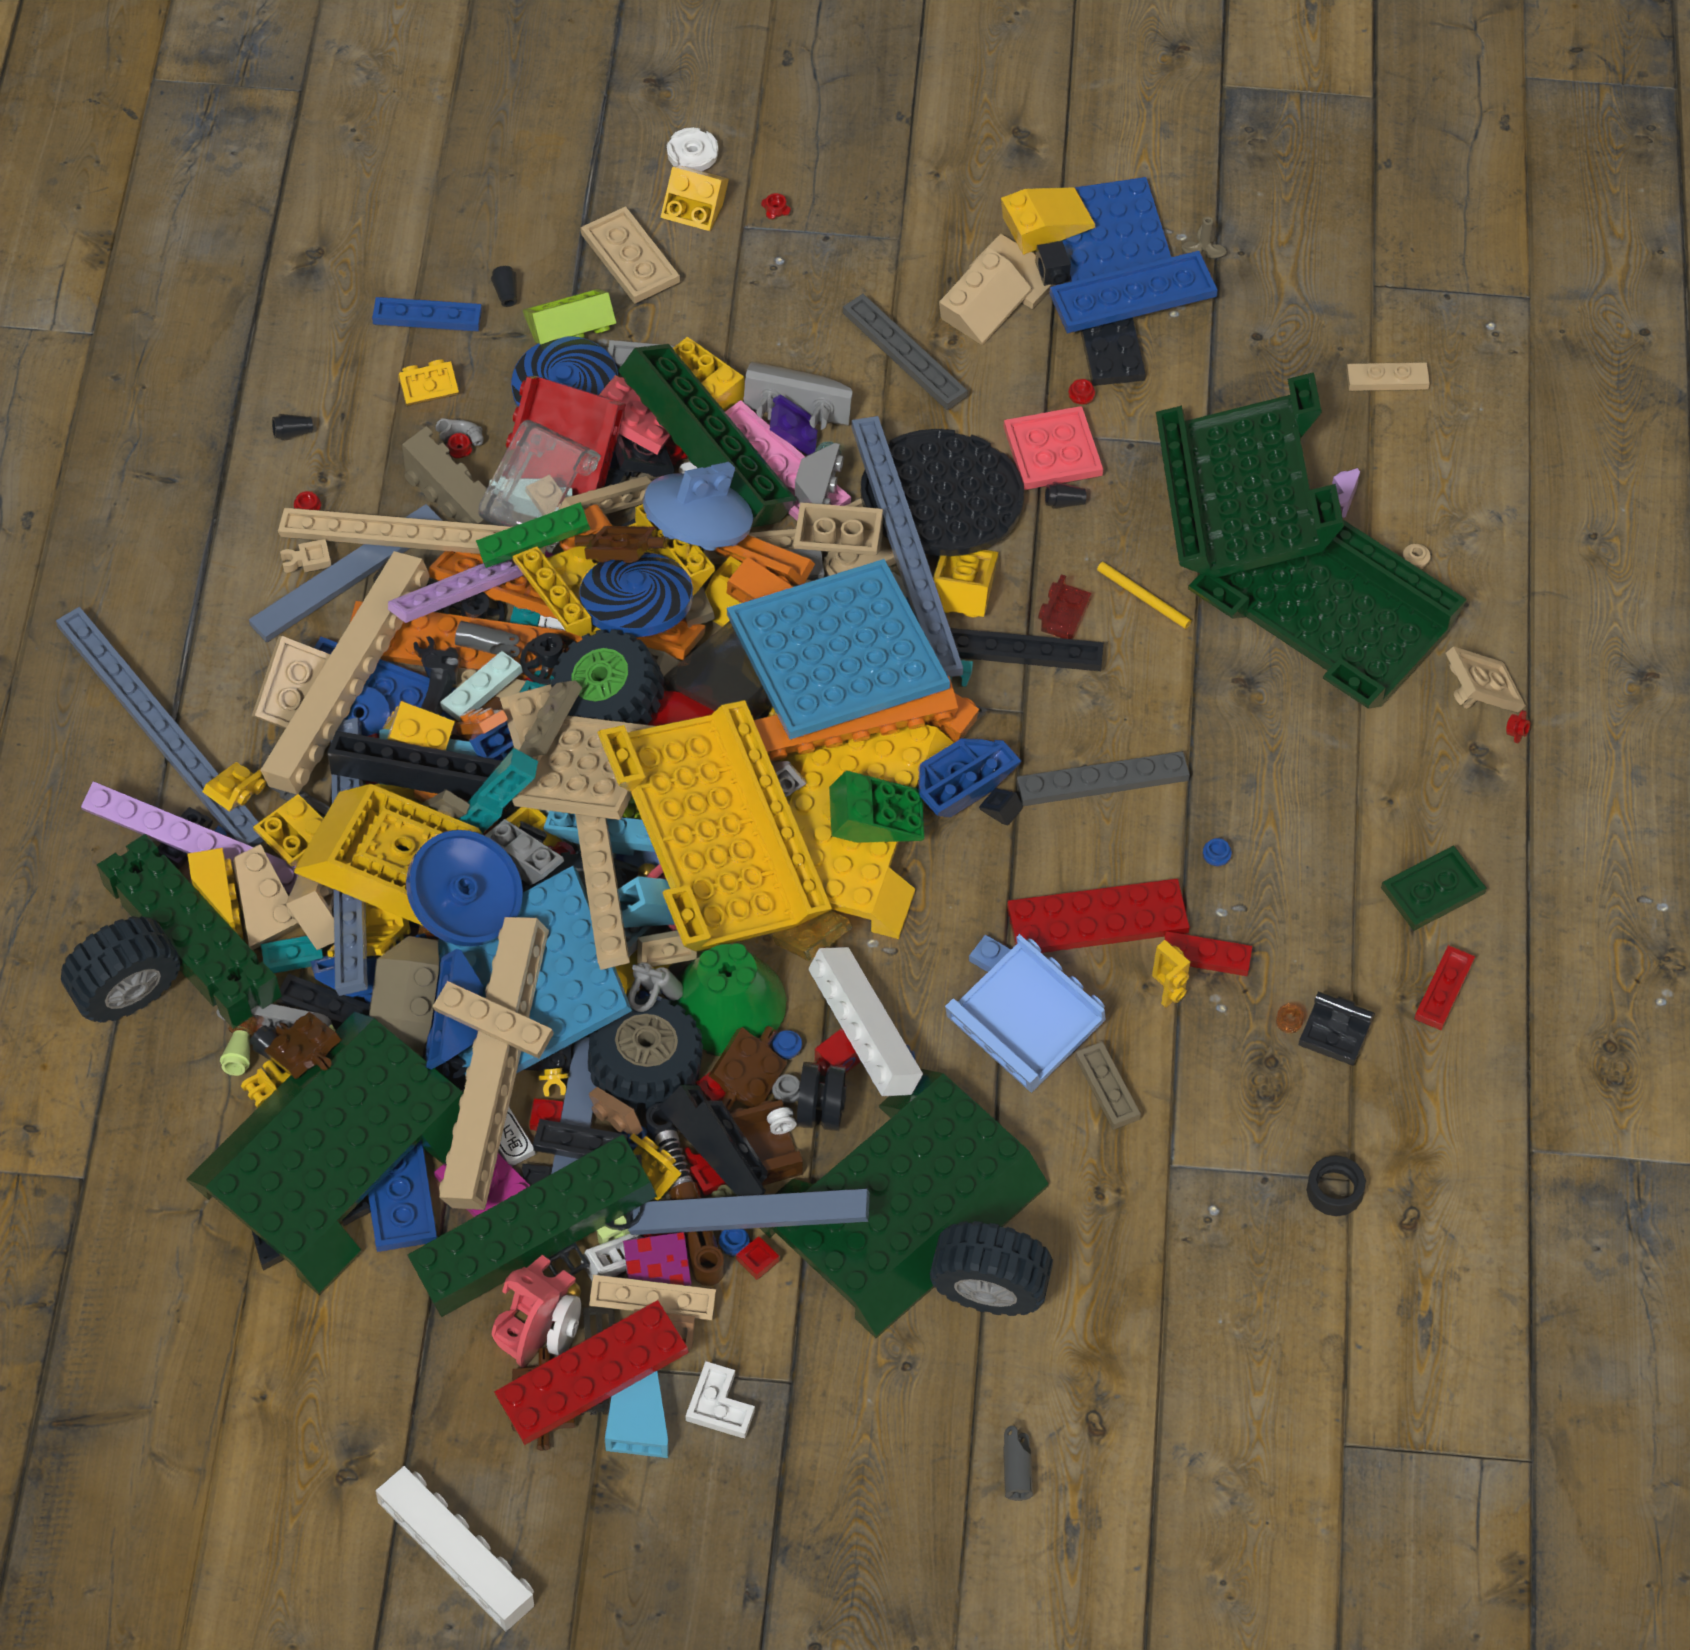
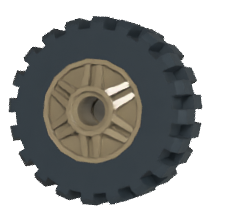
(646, 1054)

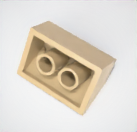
(984, 296)
(839, 528)

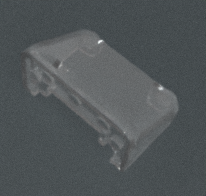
(534, 476)

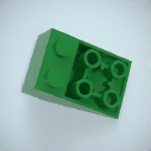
(874, 810)

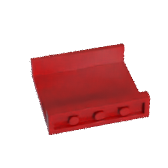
(577, 415)

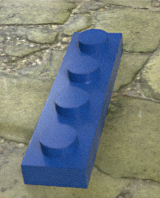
(427, 314)

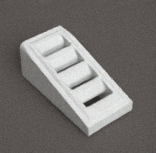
(600, 1264)

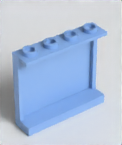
(1027, 1014)

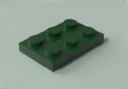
(1433, 888)

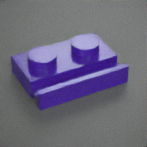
(793, 425)

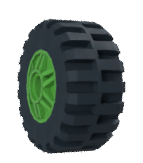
(615, 676)

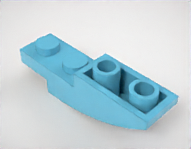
(625, 834)

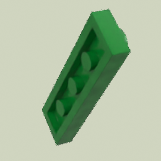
(533, 533)

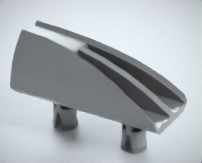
(815, 394)

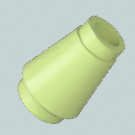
(236, 1054)

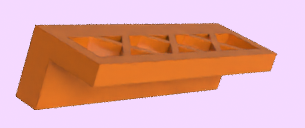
(776, 559)

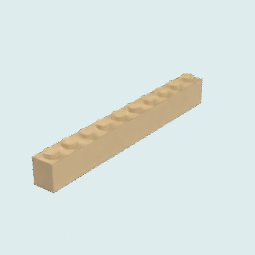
(342, 676)
(492, 1068)

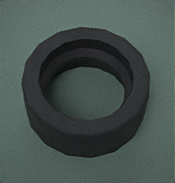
(1339, 1165)

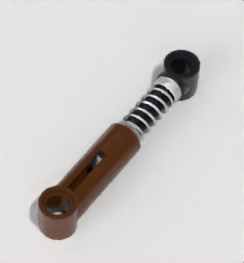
(684, 1188)

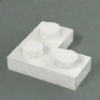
(713, 1408)

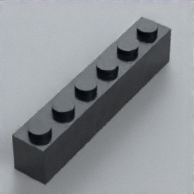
(408, 765)

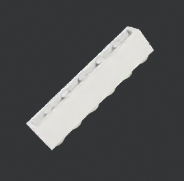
(865, 1021)
(456, 1548)

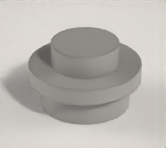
(787, 1089)

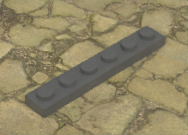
(905, 351)
(1102, 778)

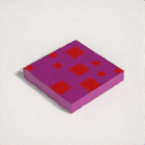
(658, 1259)

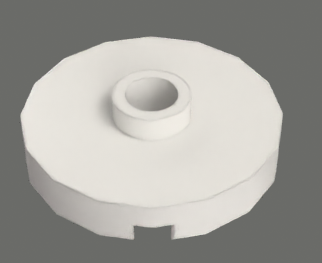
(692, 149)
(566, 1324)

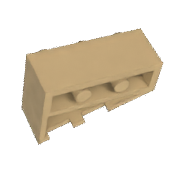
(261, 899)
(313, 909)

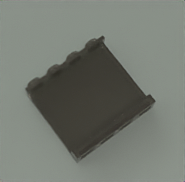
(719, 674)

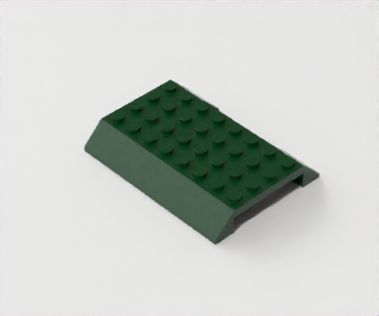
(1244, 484)
(1346, 609)
(327, 1144)
(924, 1171)

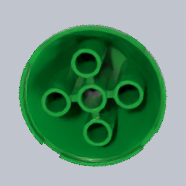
(730, 991)

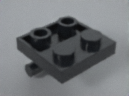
(1336, 1028)

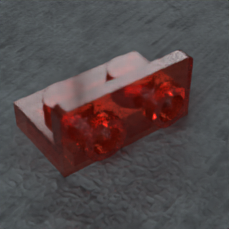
(1064, 610)

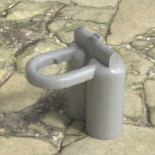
(655, 982)

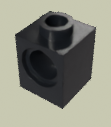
(1053, 263)

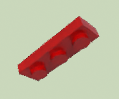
(1212, 953)
(1444, 987)

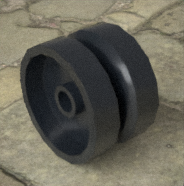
(821, 1096)

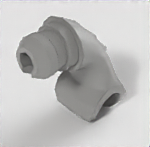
(452, 426)

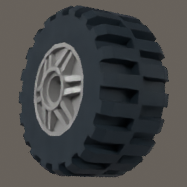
(120, 969)
(991, 1268)

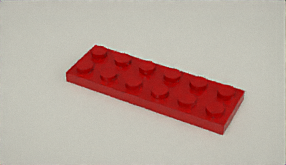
(1100, 915)
(591, 1372)

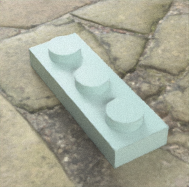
(482, 685)

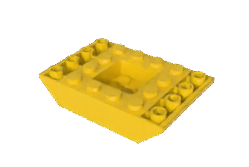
(359, 841)

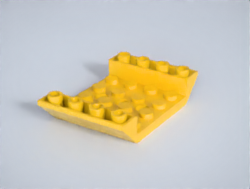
(561, 575)

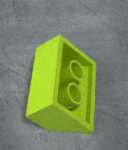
(570, 316)

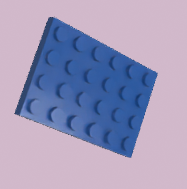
(1124, 230)

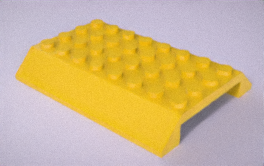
(718, 827)
(853, 873)

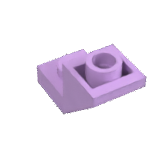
(1346, 486)

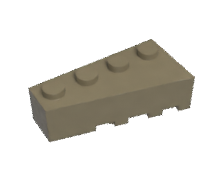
(441, 478)

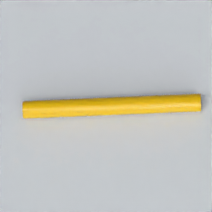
(1144, 595)

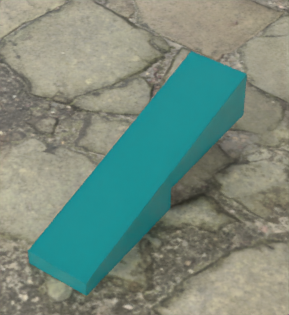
(499, 789)

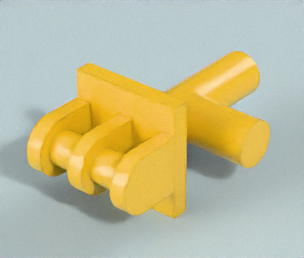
(260, 1085)

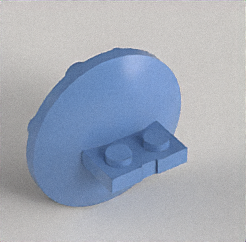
(699, 507)

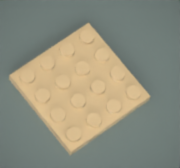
(577, 773)

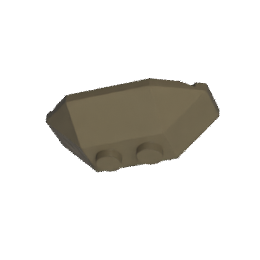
(406, 990)

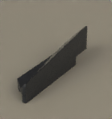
(717, 1139)

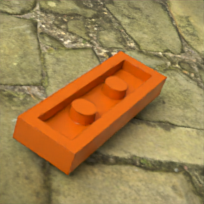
(480, 721)

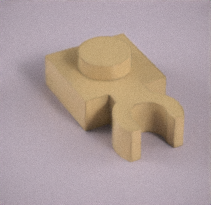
(311, 556)

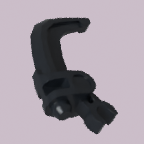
(443, 671)

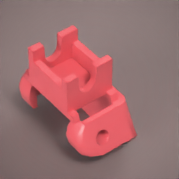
(536, 1298)

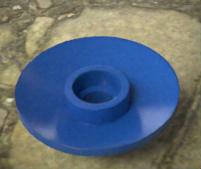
(375, 711)

